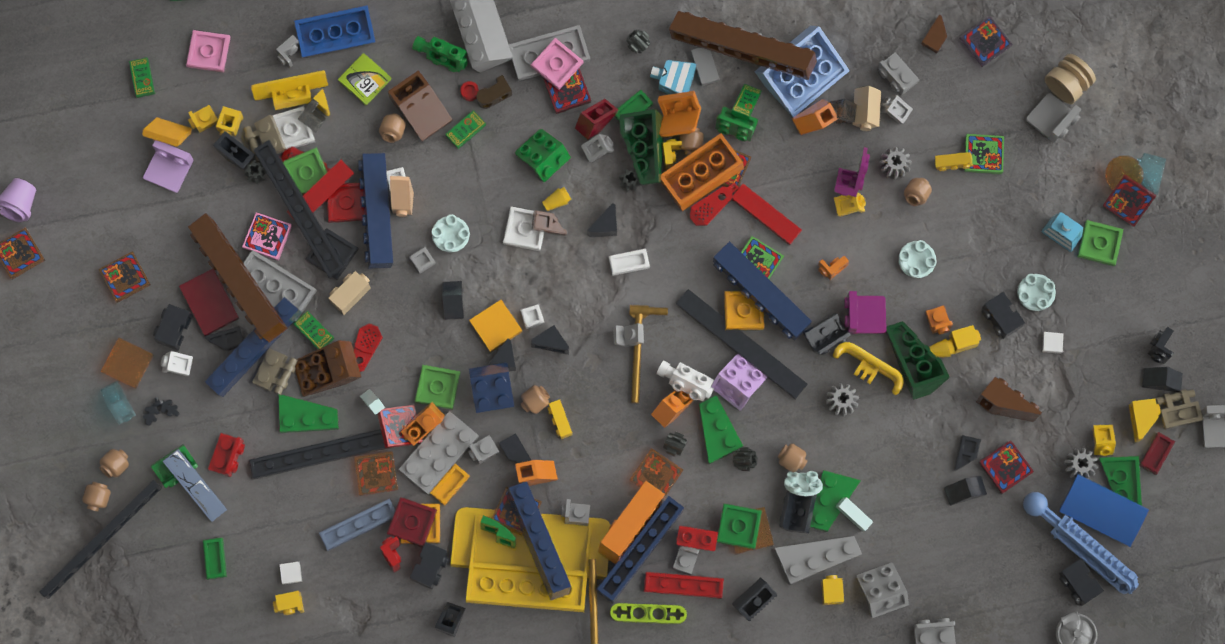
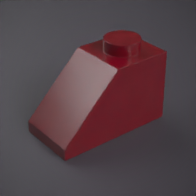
(595, 118)

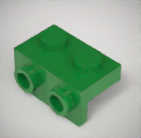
(165, 474)

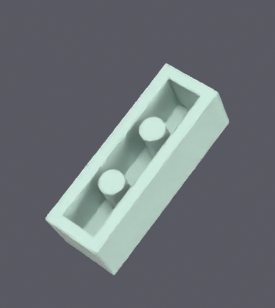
(372, 401)
(854, 514)

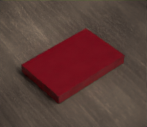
(209, 302)

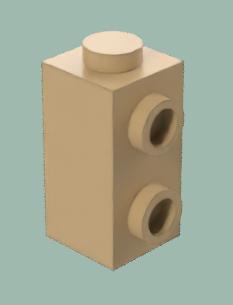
(867, 108)
(350, 292)

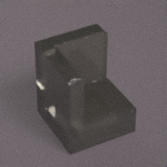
(845, 111)
(311, 117)

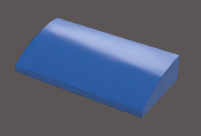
(334, 31)
(1103, 510)

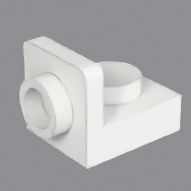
(176, 363)

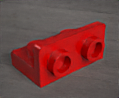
(226, 455)
(697, 538)
(390, 554)

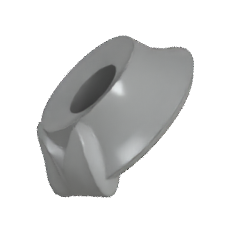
(1076, 630)

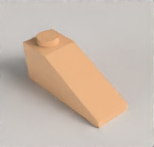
(401, 195)

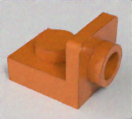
(835, 268)
(938, 320)

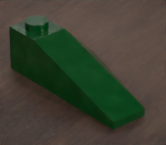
(644, 143)
(918, 365)

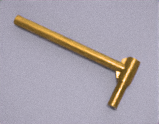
(639, 313)
(593, 601)

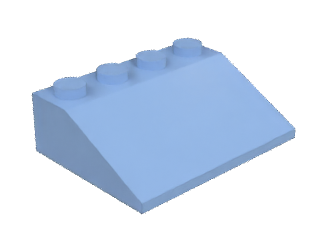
(796, 92)

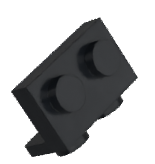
(826, 334)
(1158, 352)
(797, 512)

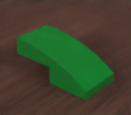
(503, 535)

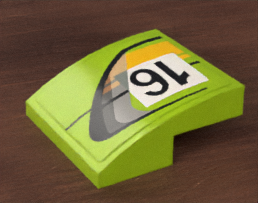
(364, 79)

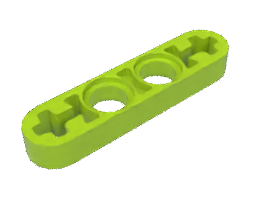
(648, 613)

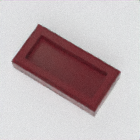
(1157, 453)

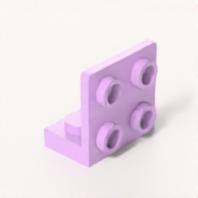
(168, 166)
(738, 381)

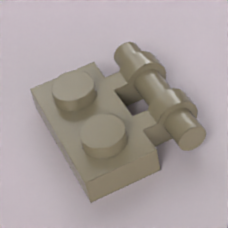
(265, 130)
(270, 370)
(1181, 414)

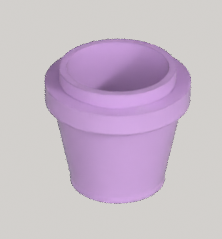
(17, 200)

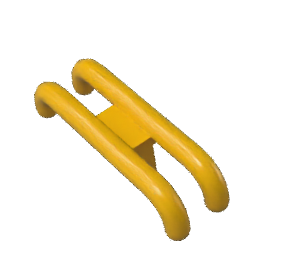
(870, 365)

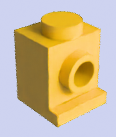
(229, 116)
(288, 603)

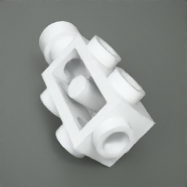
(687, 380)

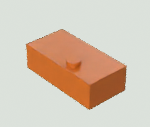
(701, 172)
(631, 522)

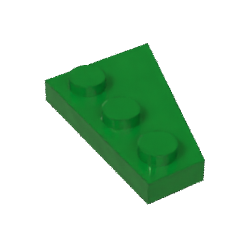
(305, 416)
(718, 431)
(1124, 476)
(833, 490)

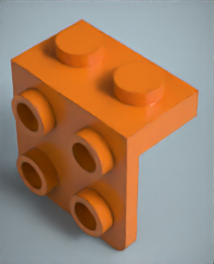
(680, 113)

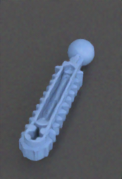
(1083, 545)

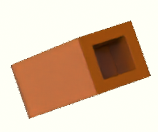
(815, 117)
(671, 407)
(423, 423)
(536, 472)

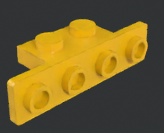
(290, 90)

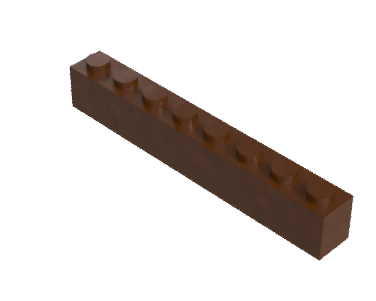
(743, 45)
(237, 277)

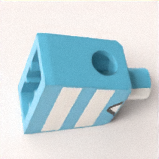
(675, 76)
(1063, 231)

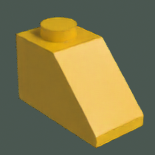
(1143, 416)

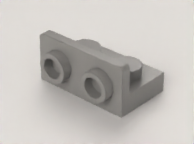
(897, 73)
(934, 633)

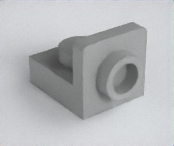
(288, 48)
(895, 108)
(597, 147)
(628, 335)
(483, 450)
(576, 513)
(686, 559)

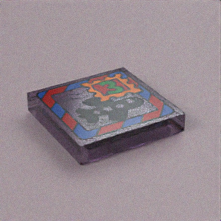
(985, 41)

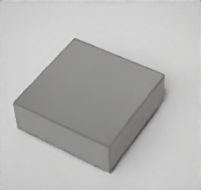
(422, 260)

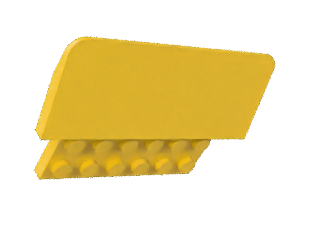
(510, 575)

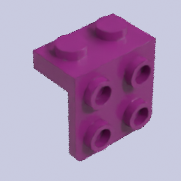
(849, 181)
(865, 314)

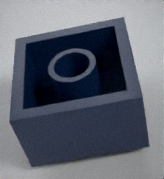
(491, 387)

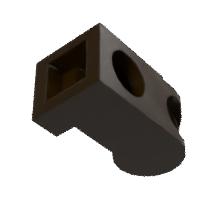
(489, 97)

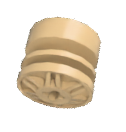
(1070, 79)

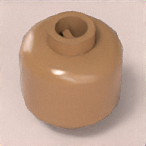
(392, 128)
(691, 141)
(917, 191)
(535, 399)
(792, 457)
(114, 463)
(96, 496)

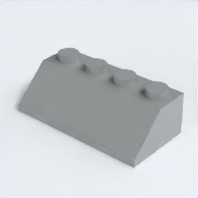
(482, 33)

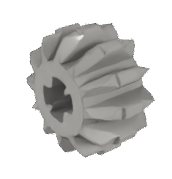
(902, 165)
(849, 403)
(1088, 467)

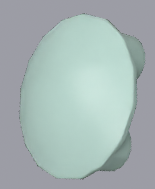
(450, 234)
(917, 259)
(1036, 292)
(803, 483)

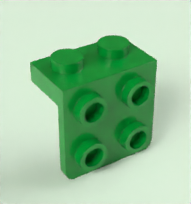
(730, 124)
(543, 154)

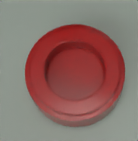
(469, 91)

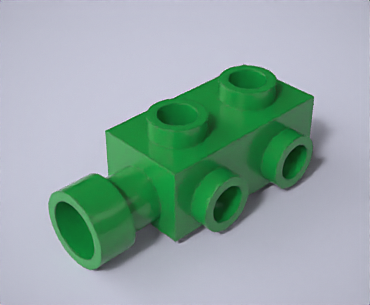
(447, 53)

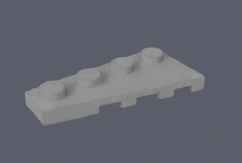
(812, 558)

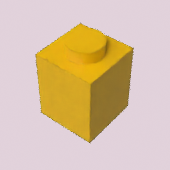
(965, 338)
(832, 590)

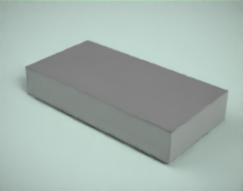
(705, 66)

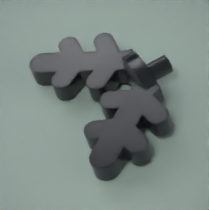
(165, 405)

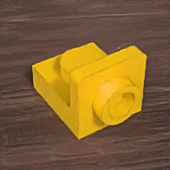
(203, 119)
(669, 152)
(849, 204)
(1104, 440)

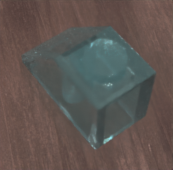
(1152, 171)
(118, 402)

